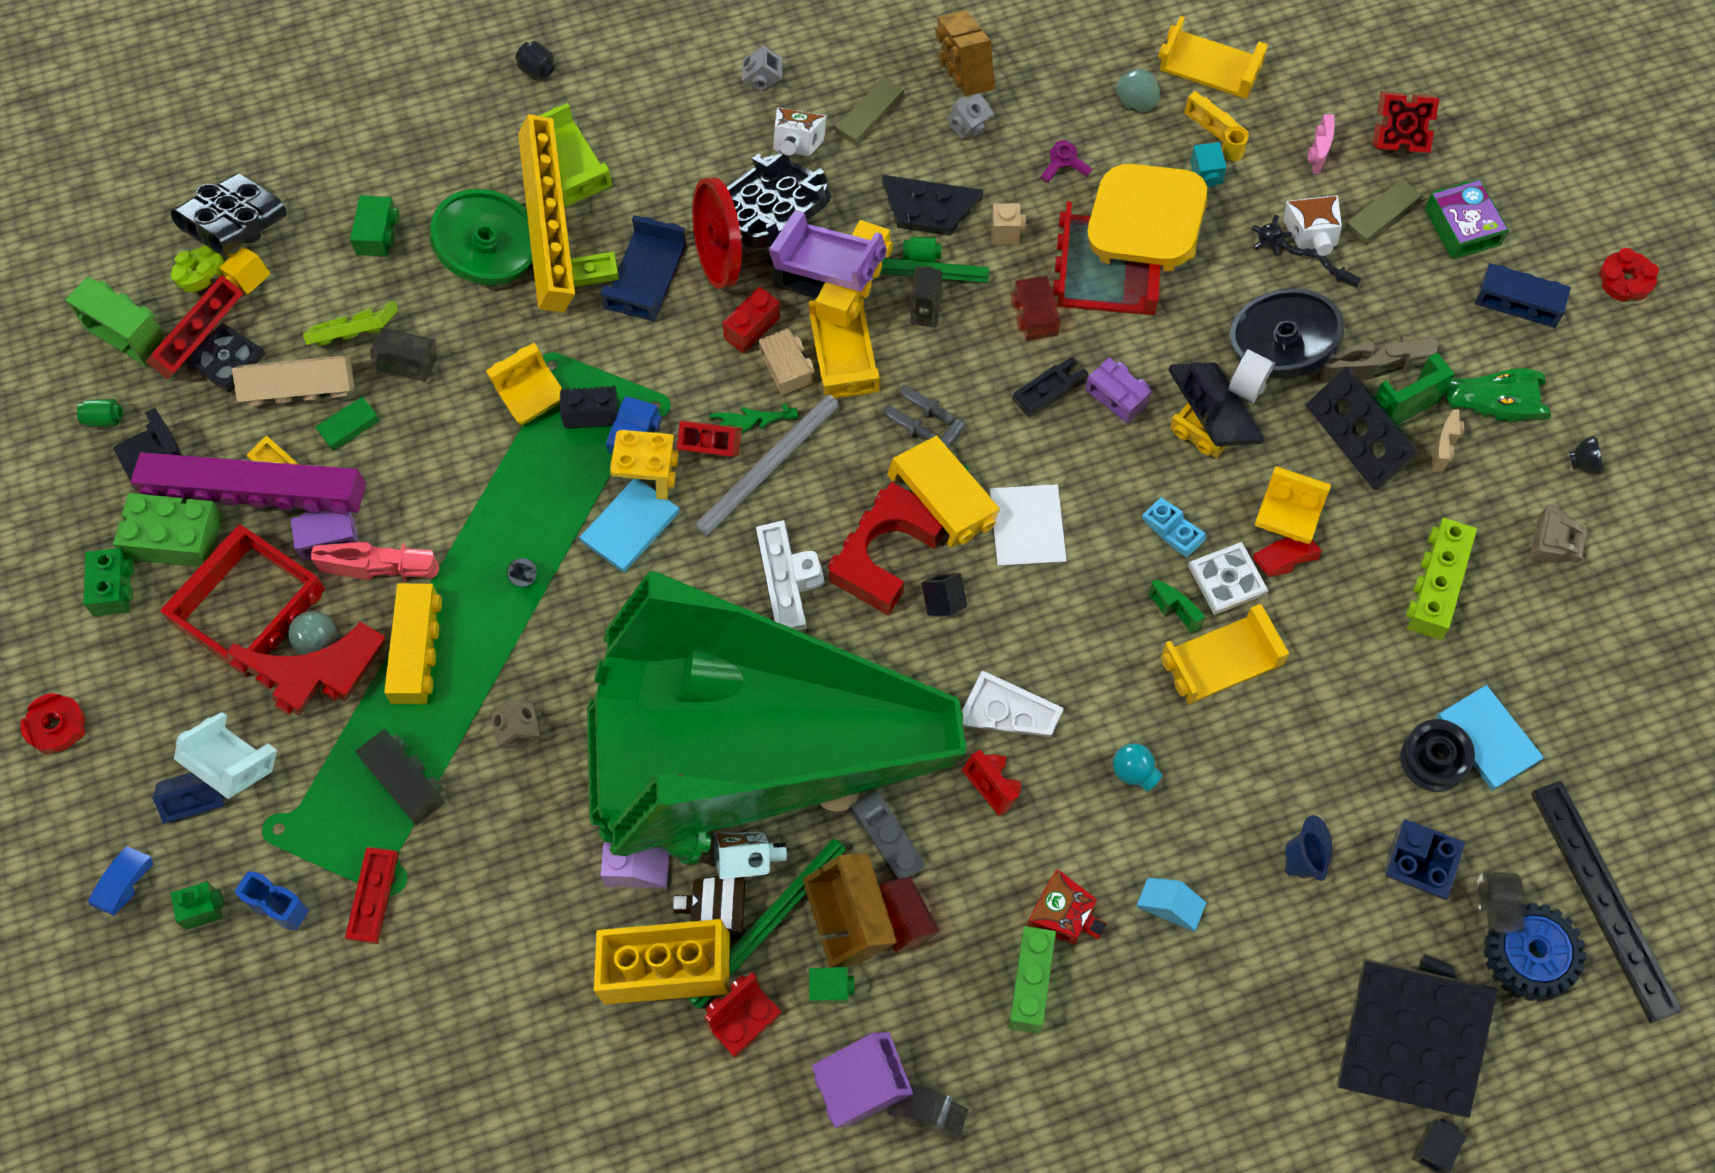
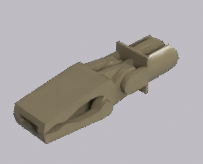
(1370, 359)

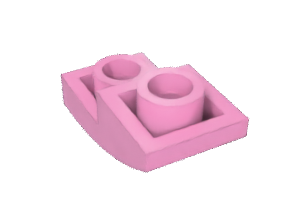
(1323, 139)

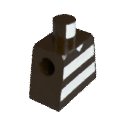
(715, 899)

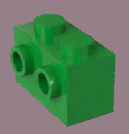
(107, 582)

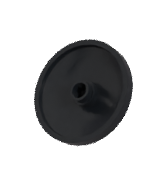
(1289, 328)

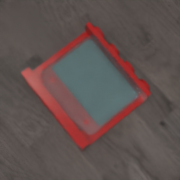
(1097, 285)

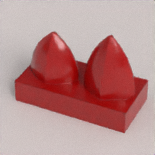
(985, 775)

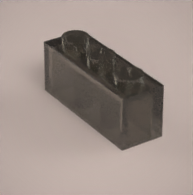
(401, 775)

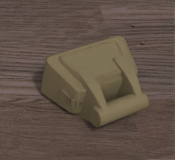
(1553, 536)

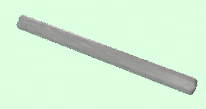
(766, 465)

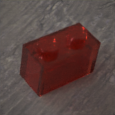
(1036, 308)
(907, 914)

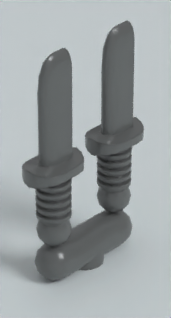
(930, 407)

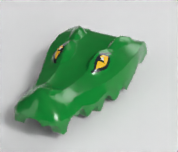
(1505, 394)

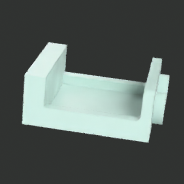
(222, 757)

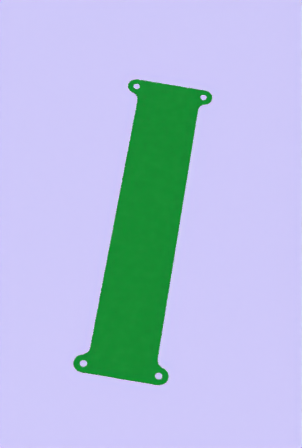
(525, 512)

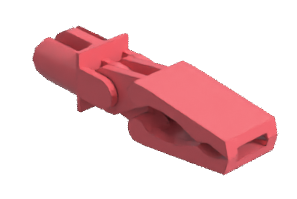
(366, 561)

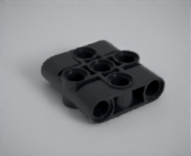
(228, 213)

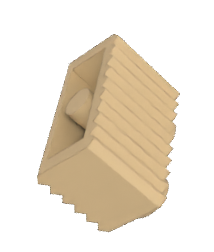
(785, 361)

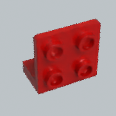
(741, 1014)

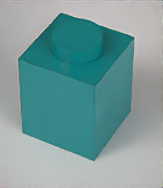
(1209, 163)

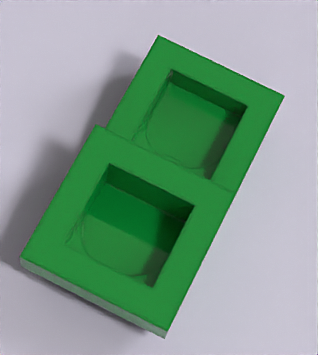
(1171, 600)

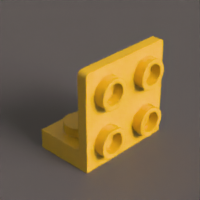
(1292, 505)

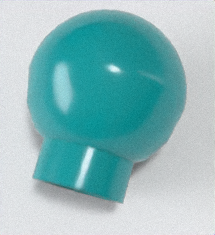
(1136, 766)

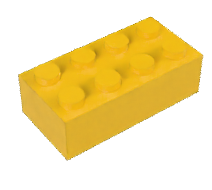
(662, 962)

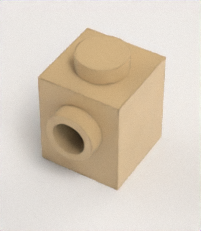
(1007, 223)

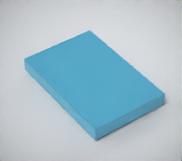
(629, 525)
(1498, 741)

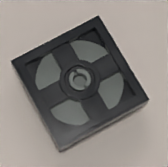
(221, 353)

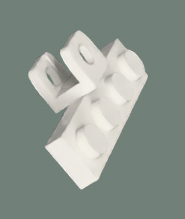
(787, 574)

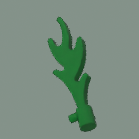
(752, 417)

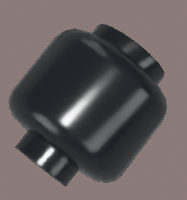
(535, 60)

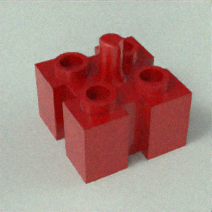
(1405, 121)

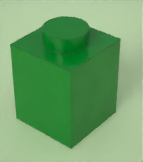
(830, 985)

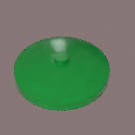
(482, 236)

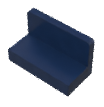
(185, 797)

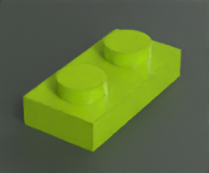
(594, 269)

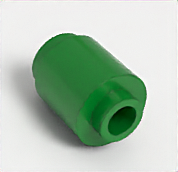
(921, 249)
(99, 413)

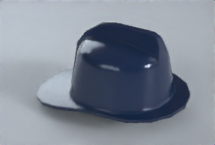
(1309, 851)

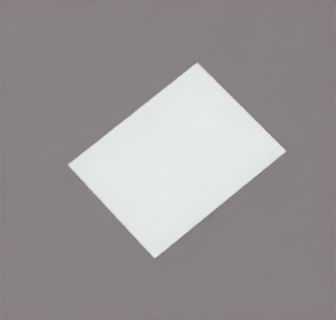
(1028, 525)

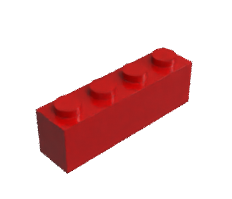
(194, 327)

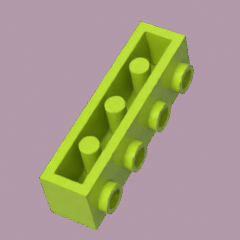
(1441, 579)

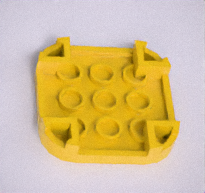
(1147, 215)

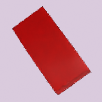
(1284, 554)

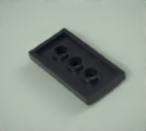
(1381, 427)

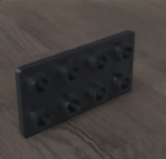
(1214, 405)

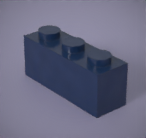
(1522, 295)

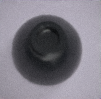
(1588, 456)

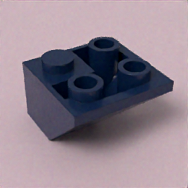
(1424, 859)

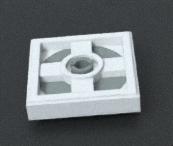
(1228, 578)

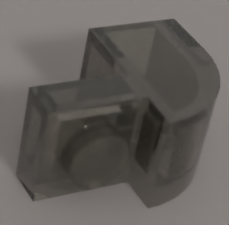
(1501, 897)
(931, 1111)

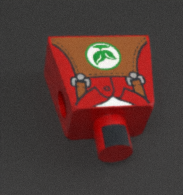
(1067, 910)

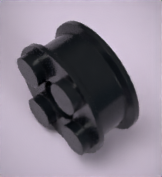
(1428, 771)

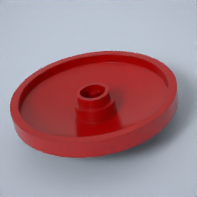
(716, 232)

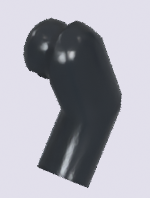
(1436, 967)

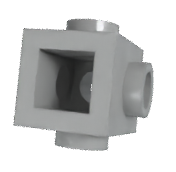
(762, 69)
(969, 115)

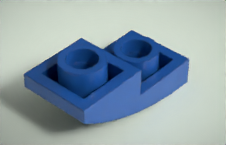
(117, 882)

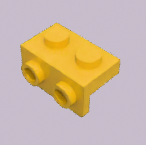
(1187, 426)

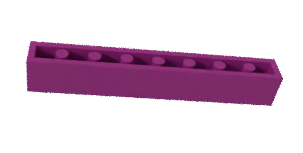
(250, 482)

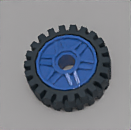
(1534, 977)

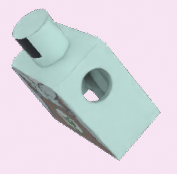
(734, 853)

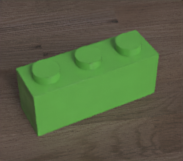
(1032, 980)

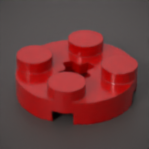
(1629, 262)
(64, 734)

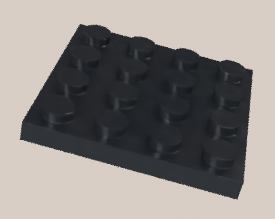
(1417, 1038)

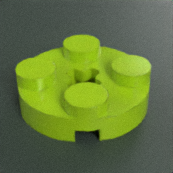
(196, 268)

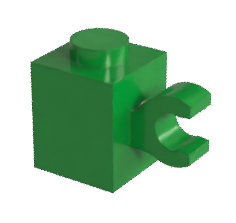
(197, 905)

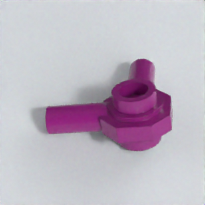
(1063, 156)

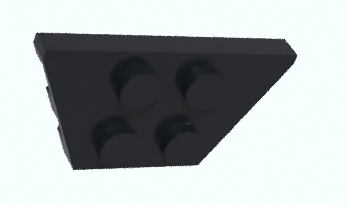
(929, 205)

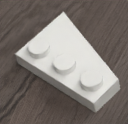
(1008, 708)

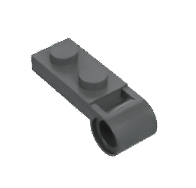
(887, 835)

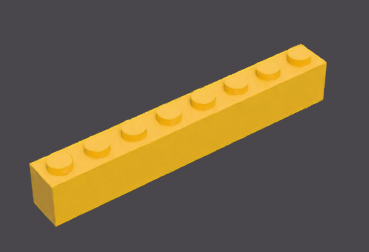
(546, 214)

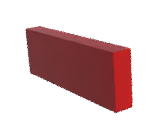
(371, 895)

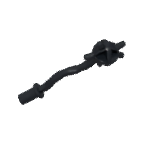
(1272, 236)

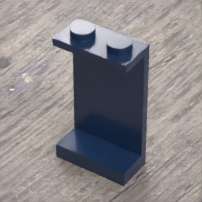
(646, 269)

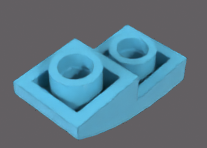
(1173, 528)

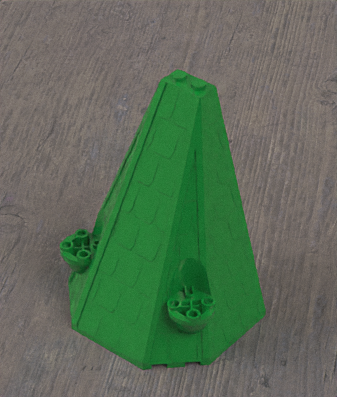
(747, 717)

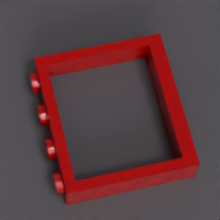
(217, 567)

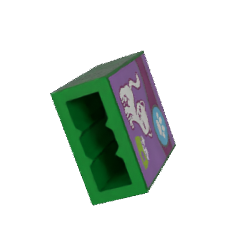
(1466, 219)

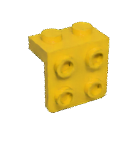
(525, 384)
(646, 457)

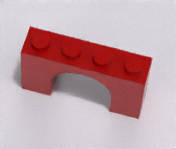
(853, 569)

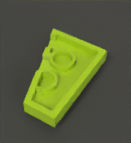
(348, 329)

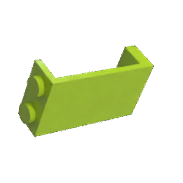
(578, 166)

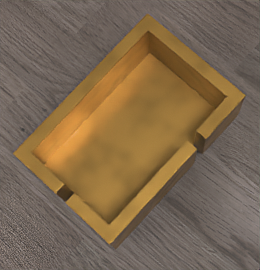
(965, 52)
(849, 900)

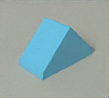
(1172, 902)

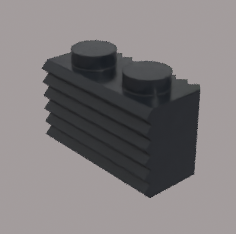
(589, 406)

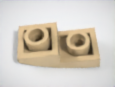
(1446, 440)

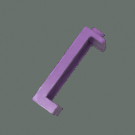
(826, 253)

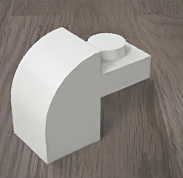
(1251, 376)

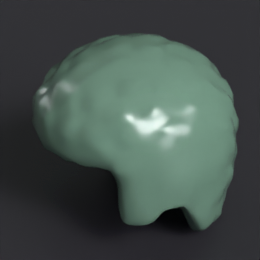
(1138, 90)
(312, 632)

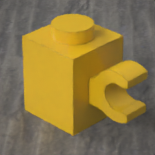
(244, 270)

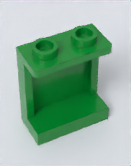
(1420, 395)

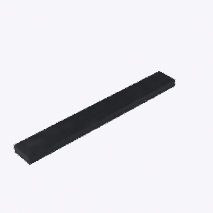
(1606, 903)

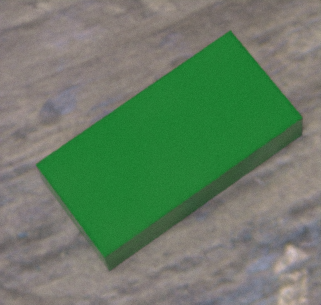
(347, 423)

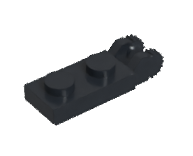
(1048, 387)

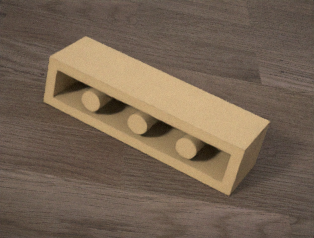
(293, 378)

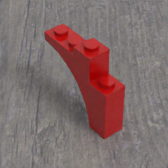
(298, 677)

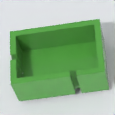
(116, 319)
(168, 529)

